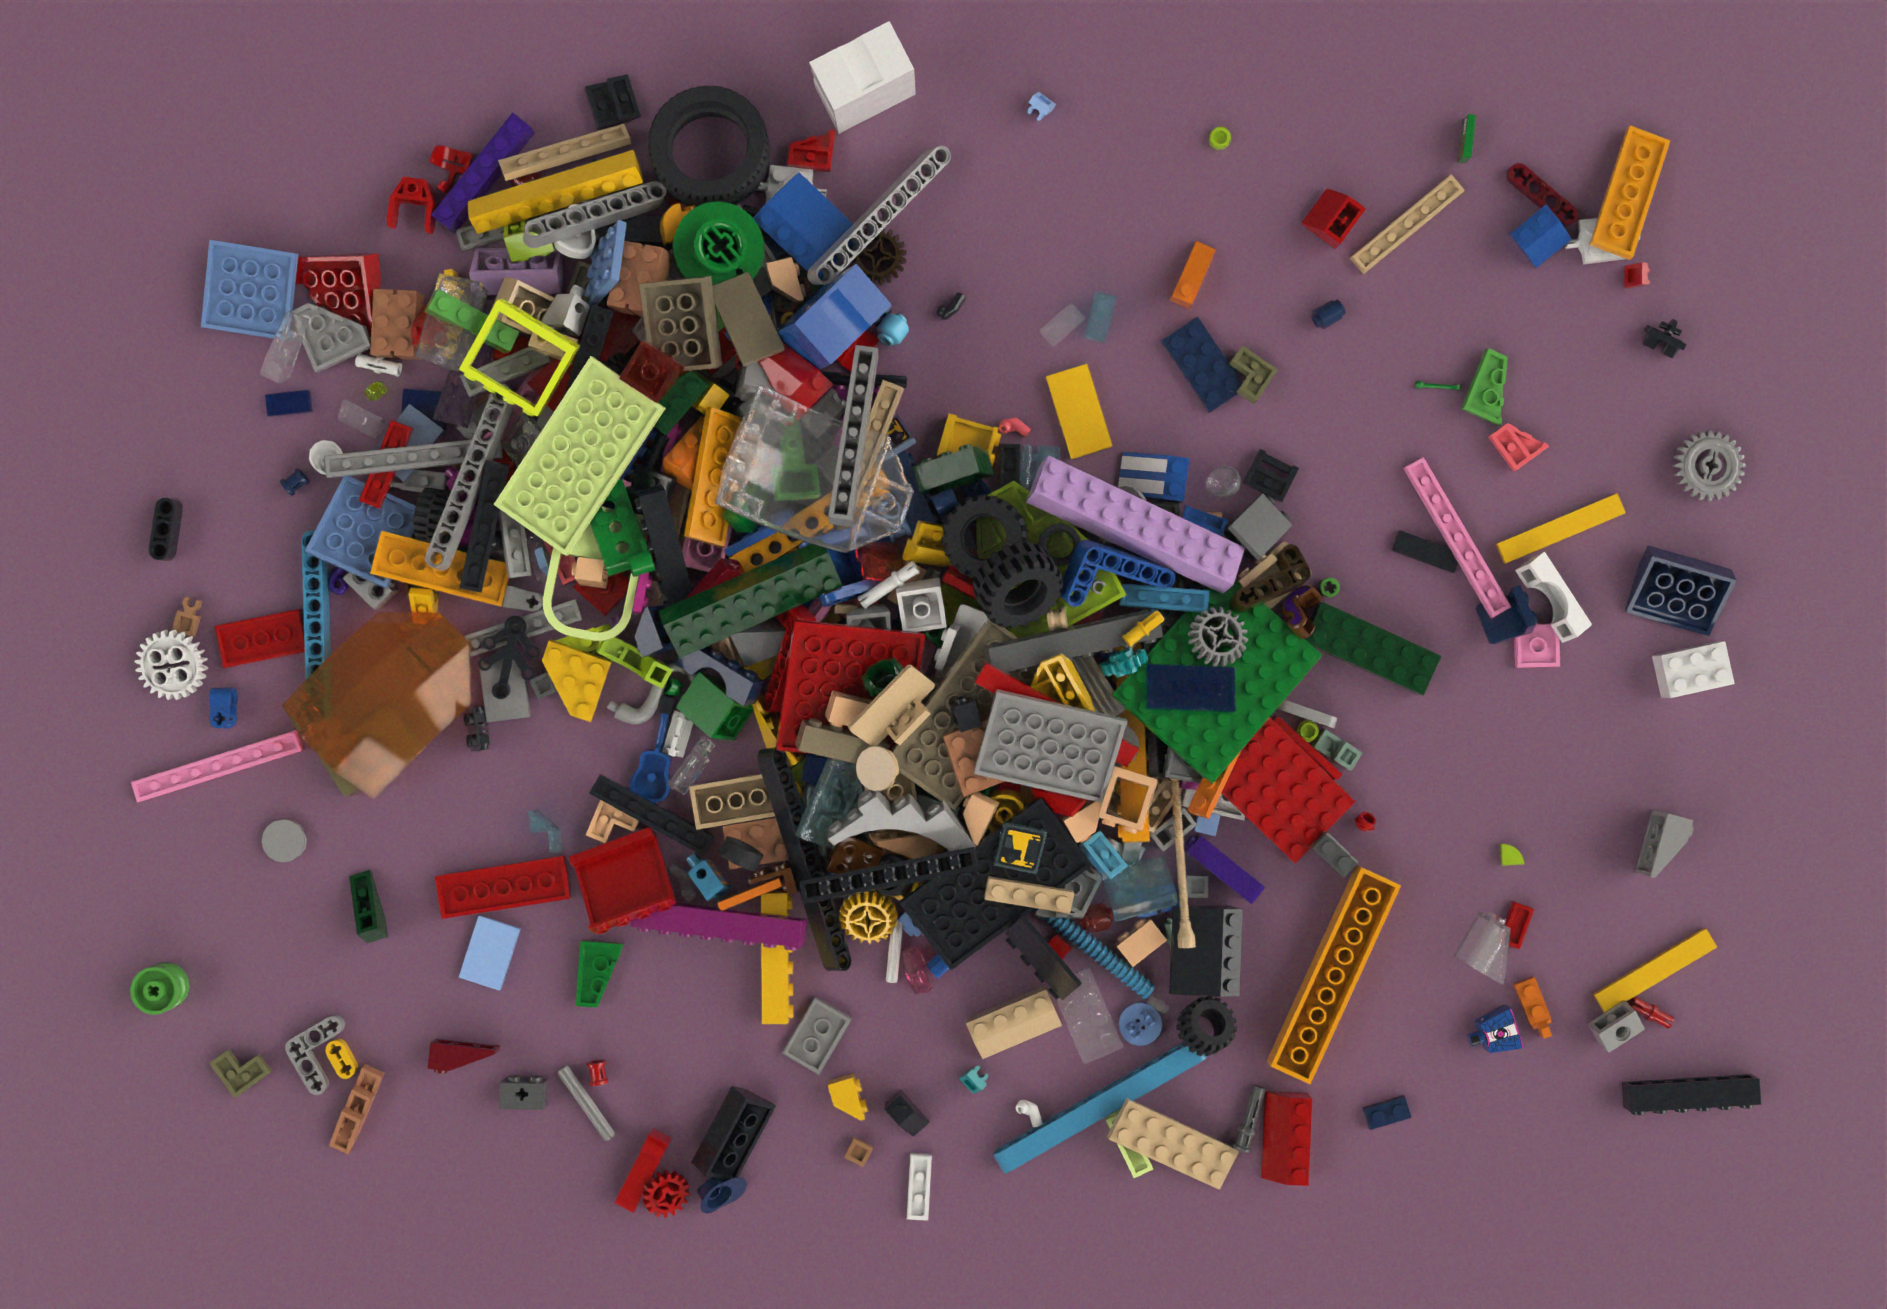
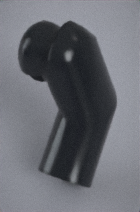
(953, 308)

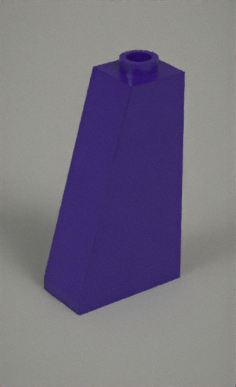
(1224, 868)

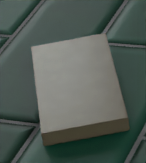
(746, 319)

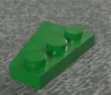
(595, 969)

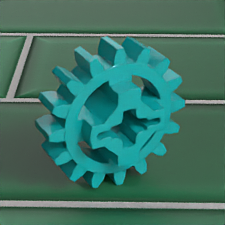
(1123, 662)

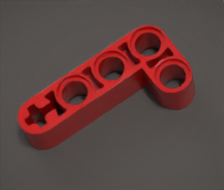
(642, 1170)

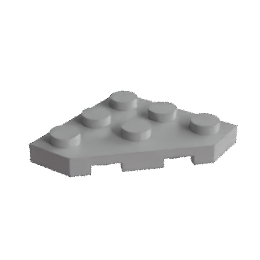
(331, 337)

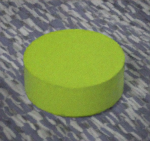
(1219, 138)

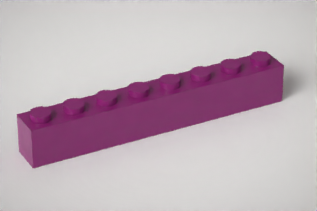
(727, 925)

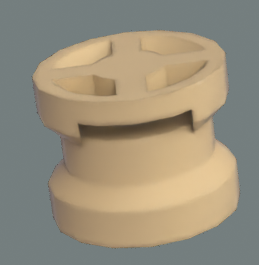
(1057, 619)

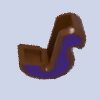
(1295, 606)

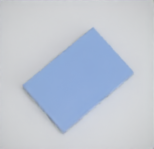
(489, 952)

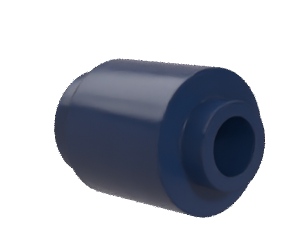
(1328, 314)

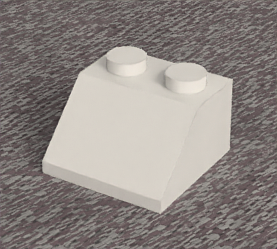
(921, 605)

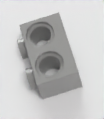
(367, 591)

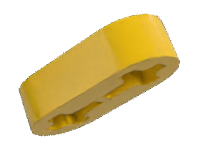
(337, 1060)

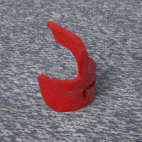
(445, 153)

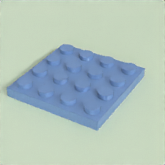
(248, 288)
(352, 529)

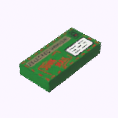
(1466, 138)

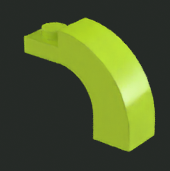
(628, 655)

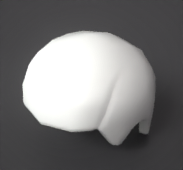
(319, 450)

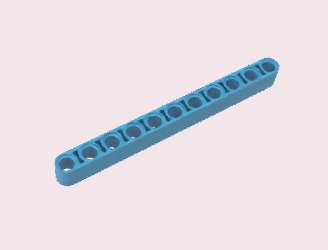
(1095, 1107)

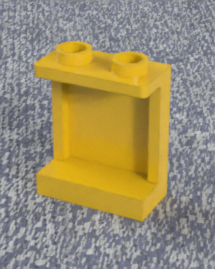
(965, 432)

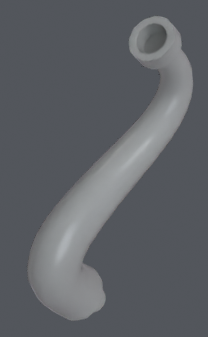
(646, 711)

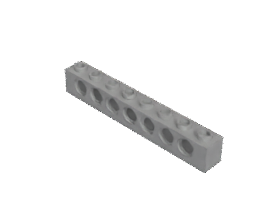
(853, 436)

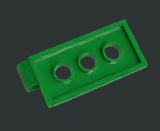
(638, 557)

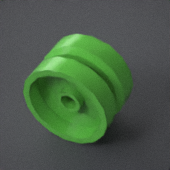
(159, 988)

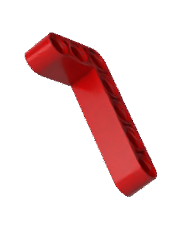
(775, 689)

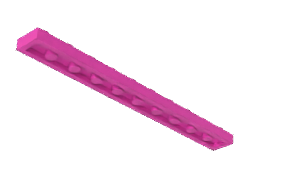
(645, 580)

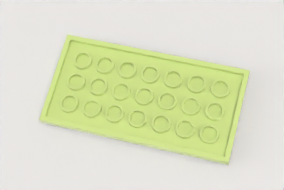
(579, 456)

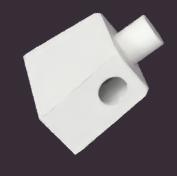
(567, 312)

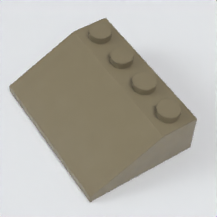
(683, 320)

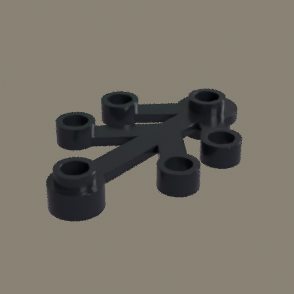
(509, 654)

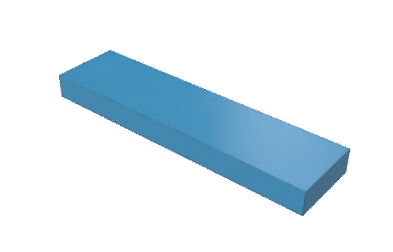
(1165, 599)

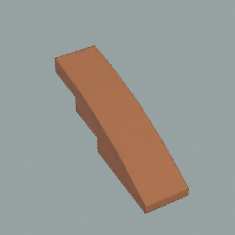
(356, 1109)

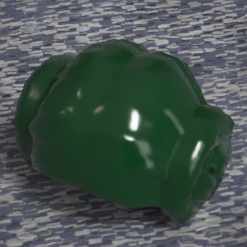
(880, 675)

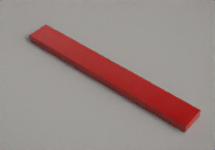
(993, 678)

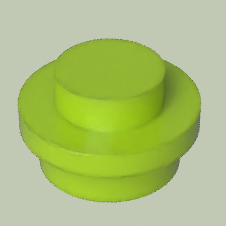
(1308, 730)

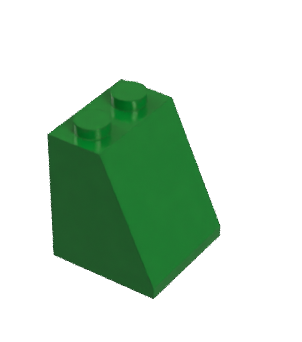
(712, 710)

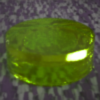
(375, 390)

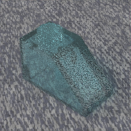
(1100, 317)

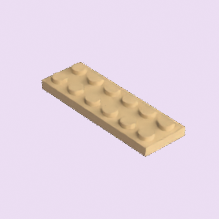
(1172, 1143)

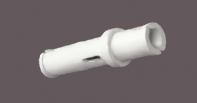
(896, 579)

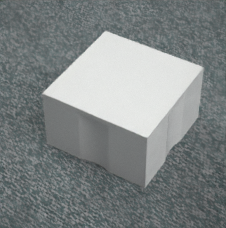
(863, 77)

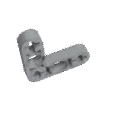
(307, 1046)

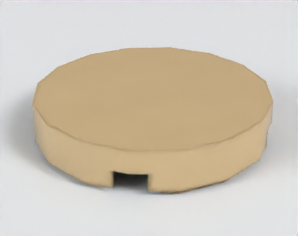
(877, 768)

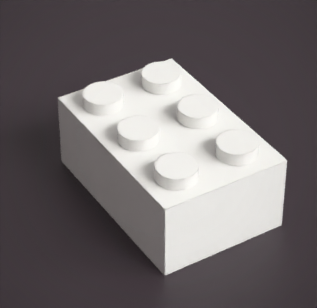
(1693, 669)

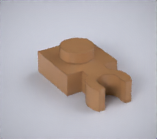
(186, 620)

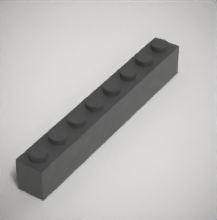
(1075, 641)

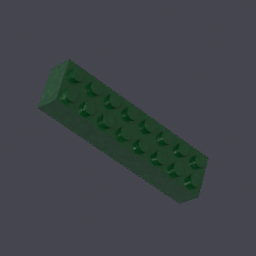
(749, 599)

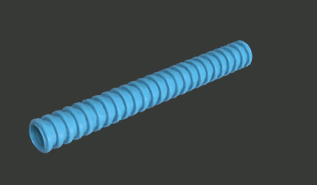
(1102, 955)

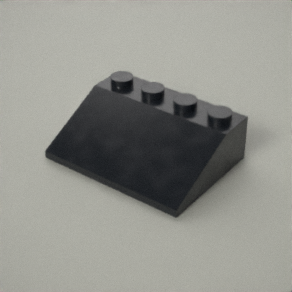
(1044, 959)
(1215, 962)

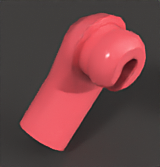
(1013, 424)

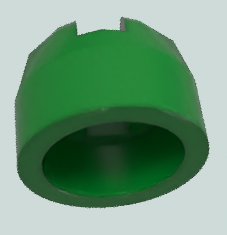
(672, 687)

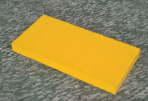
(1079, 411)

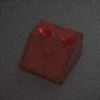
(652, 371)

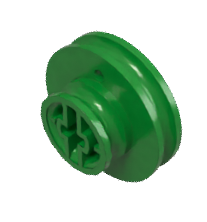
(708, 219)

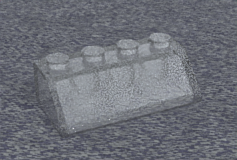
(444, 342)

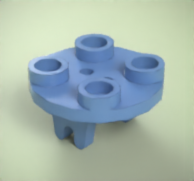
(1132, 1030)

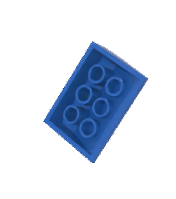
(803, 221)

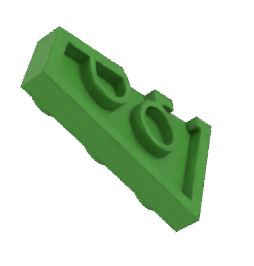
(1486, 389)

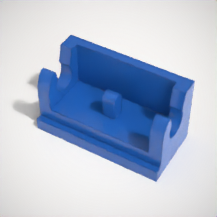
(1205, 520)

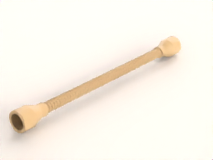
(1185, 936)

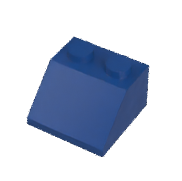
(1540, 236)

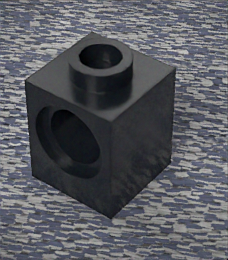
(965, 713)

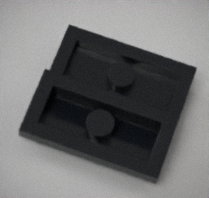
(612, 102)
(647, 477)

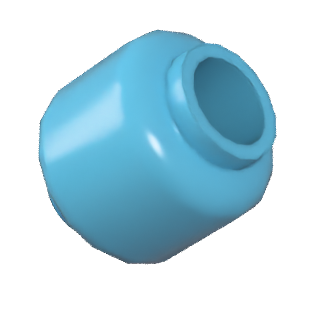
(892, 329)

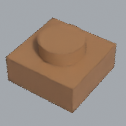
(858, 1151)

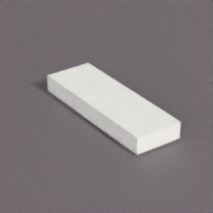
(919, 1186)

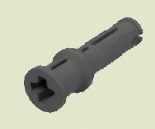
(1247, 1128)

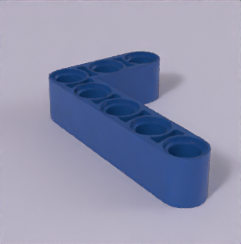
(1115, 564)

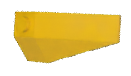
(769, 726)

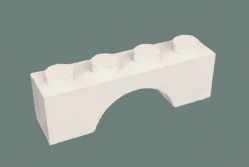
(1568, 617)

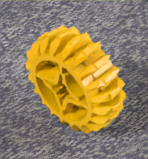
(857, 922)

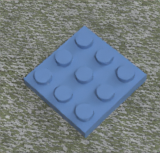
(606, 264)

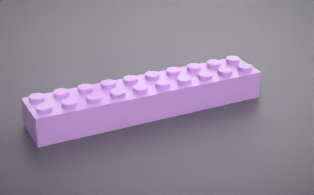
(1135, 524)

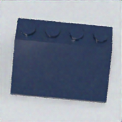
(1679, 590)

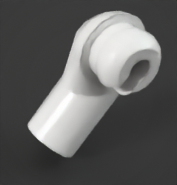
(1030, 1109)

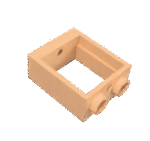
(1135, 778)

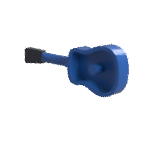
(654, 765)

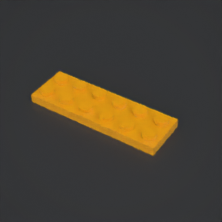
(1629, 192)
(704, 516)
(405, 561)

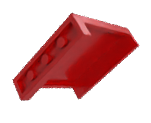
(623, 880)

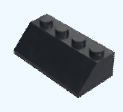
(733, 1134)

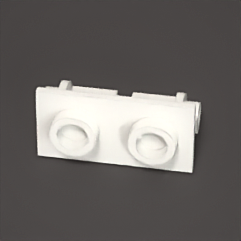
(678, 735)

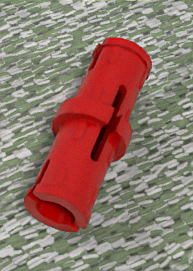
(1651, 1012)

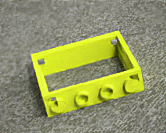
(538, 328)

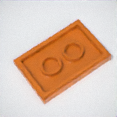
(750, 892)

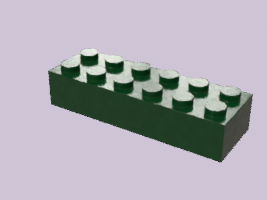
(1372, 649)

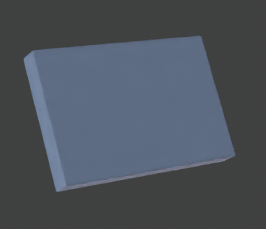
(423, 433)

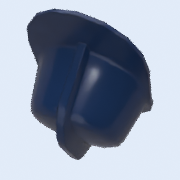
(719, 1192)

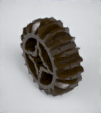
(887, 257)

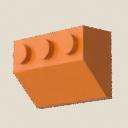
(683, 457)

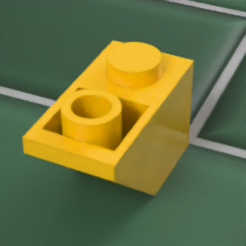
(846, 1096)

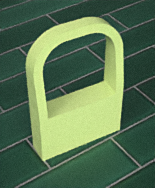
(588, 548)

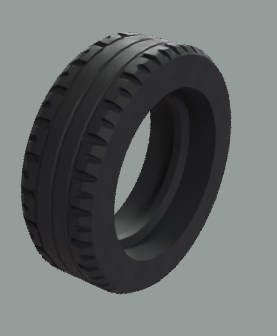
(700, 103)

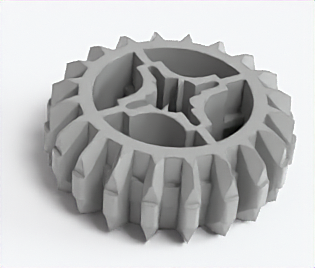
(1226, 639)

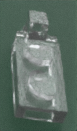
(692, 766)

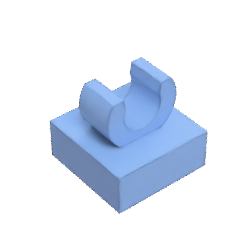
(1042, 104)

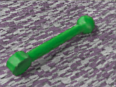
(1419, 384)

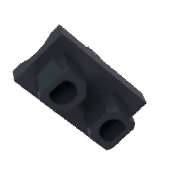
(1672, 344)

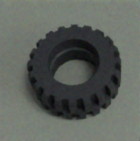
(968, 512)
(1007, 569)

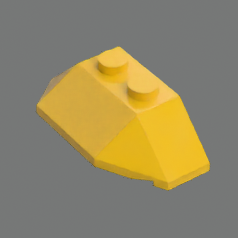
(1061, 682)

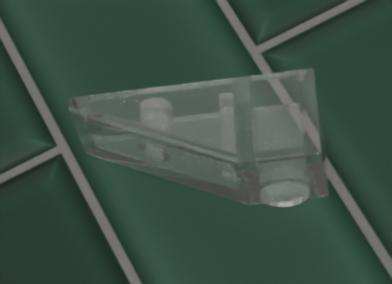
(284, 348)

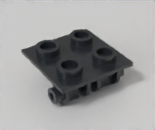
(474, 740)

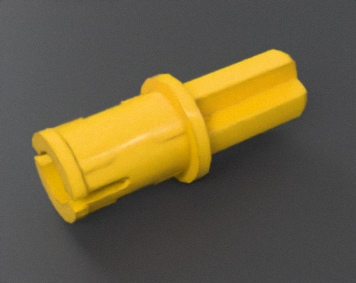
(1143, 628)

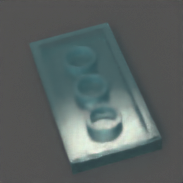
(829, 801)

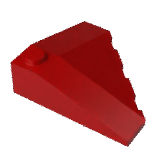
(342, 283)

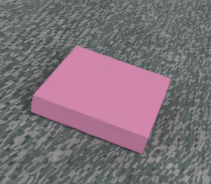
(1538, 648)

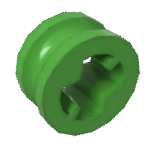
(1331, 581)

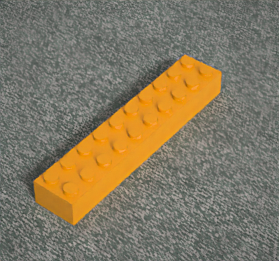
(1333, 974)

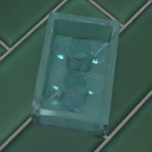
(1140, 889)

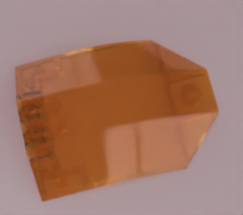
(384, 696)

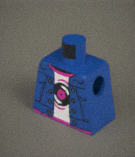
(1497, 1031)

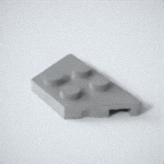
(1084, 888)

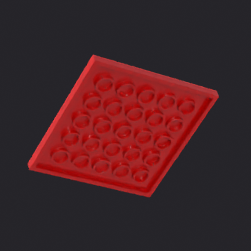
(834, 659)

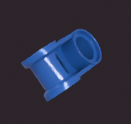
(223, 704)

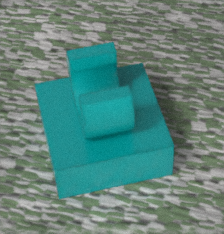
(973, 1081)

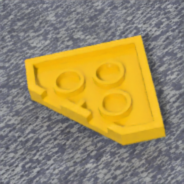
(577, 677)

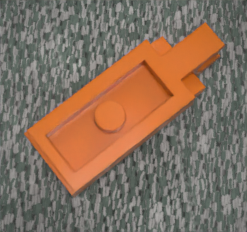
(1533, 1005)

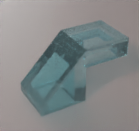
(540, 823)

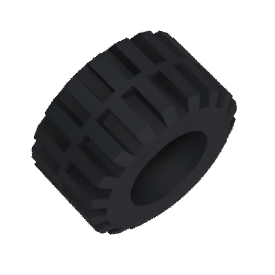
(428, 513)
(1220, 1018)

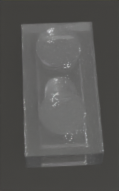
(1061, 325)

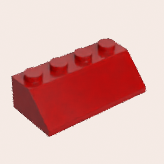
(1286, 1137)

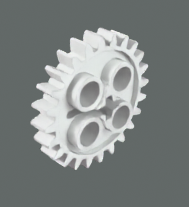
(175, 683)

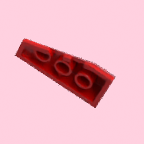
(795, 377)

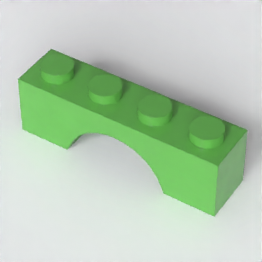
(465, 316)

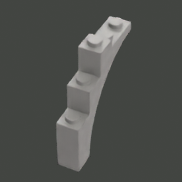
(905, 814)

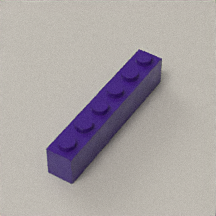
(483, 172)

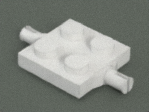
(782, 175)
(1589, 253)

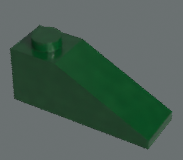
(367, 908)

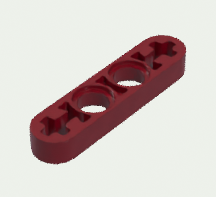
(1544, 191)

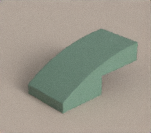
(1336, 749)

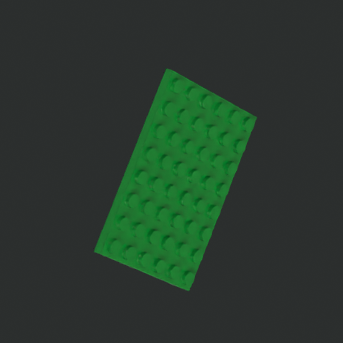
(1263, 679)

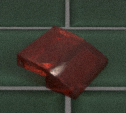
(879, 560)

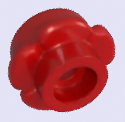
(1365, 821)

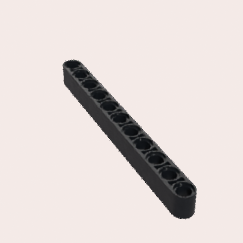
(803, 857)

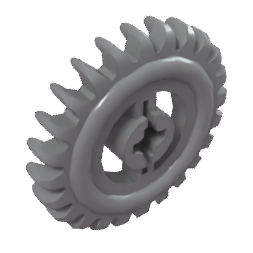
(1689, 470)

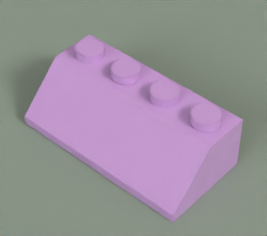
(539, 272)

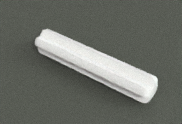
(894, 953)

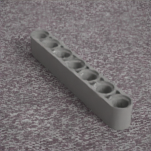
(589, 222)

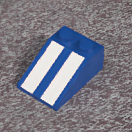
(1155, 475)

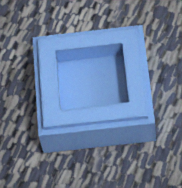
(543, 559)
(1207, 826)

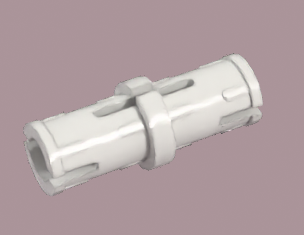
(378, 364)

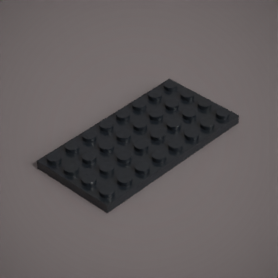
(953, 907)

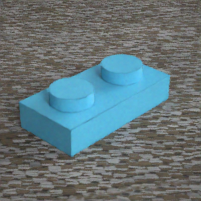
(1105, 854)

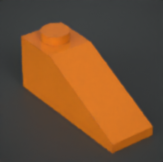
(1192, 275)

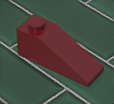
(450, 1054)

